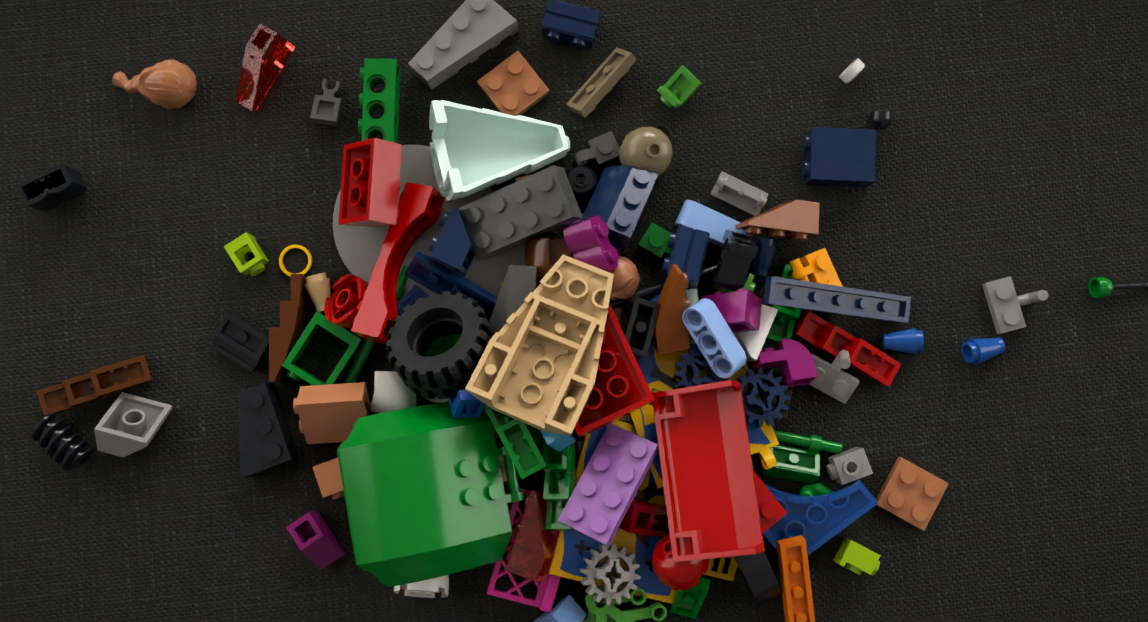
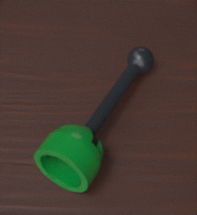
(1102, 287)

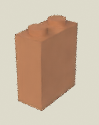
(330, 410)

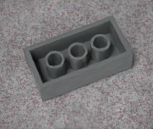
(520, 212)

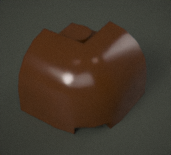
(544, 254)

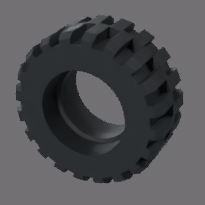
(423, 325)

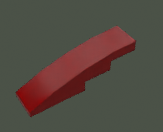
(833, 339)

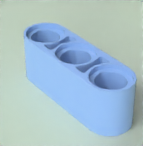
(705, 219)
(714, 338)

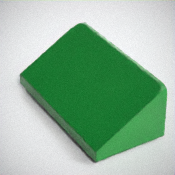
(795, 464)

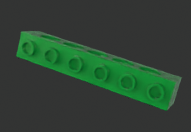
(374, 73)

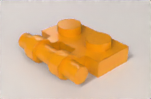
(816, 268)

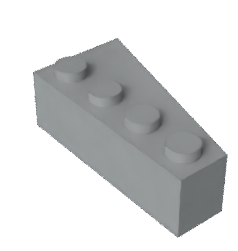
(461, 40)

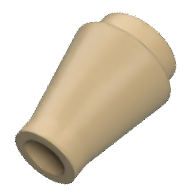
(318, 289)

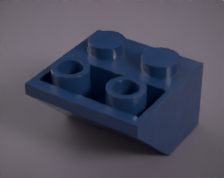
(453, 245)

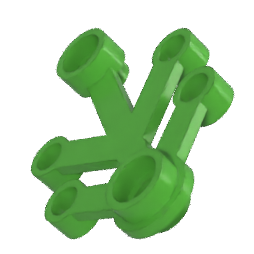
(625, 615)

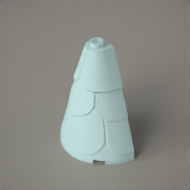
(488, 147)

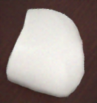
(390, 393)

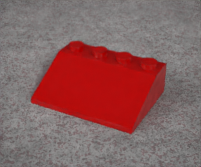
(618, 383)

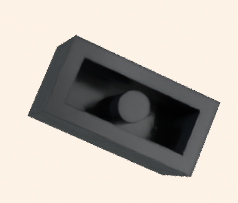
(638, 324)

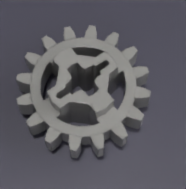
(610, 584)

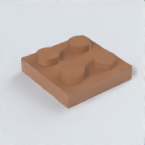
(513, 86)
(911, 493)

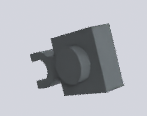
(327, 108)

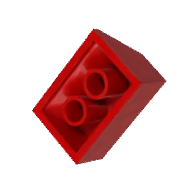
(370, 183)

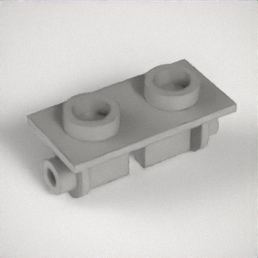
(739, 194)

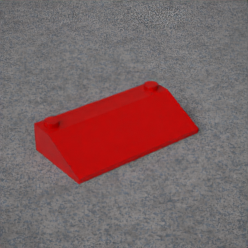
(707, 472)

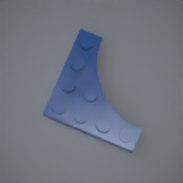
(819, 516)

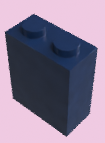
(839, 157)

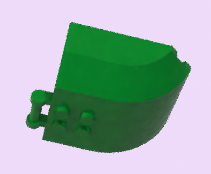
(425, 493)

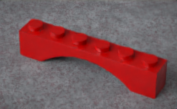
(418, 210)

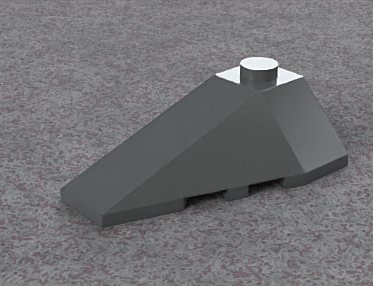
(515, 288)

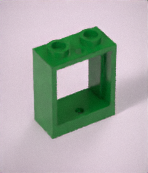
(344, 364)

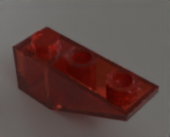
(261, 64)
(533, 543)

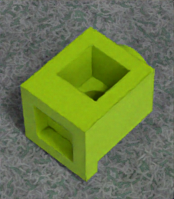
(239, 251)
(857, 557)

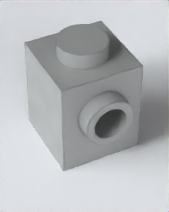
(848, 465)

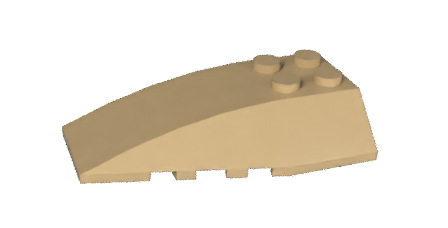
(548, 350)

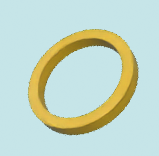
(281, 257)

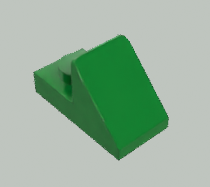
(689, 601)

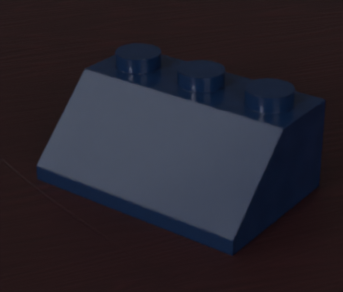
(620, 201)

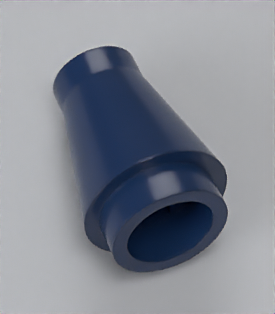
(764, 256)

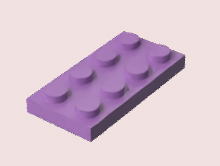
(608, 484)

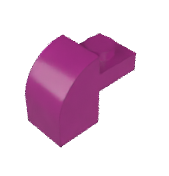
(793, 361)

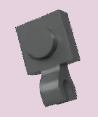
(602, 150)

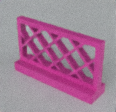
(546, 589)

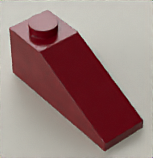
(646, 519)

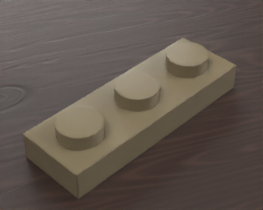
(601, 82)

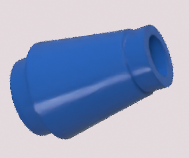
(904, 341)
(982, 349)

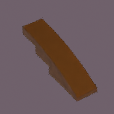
(284, 338)
(94, 385)

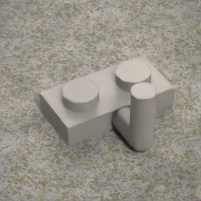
(1005, 304)
(833, 379)

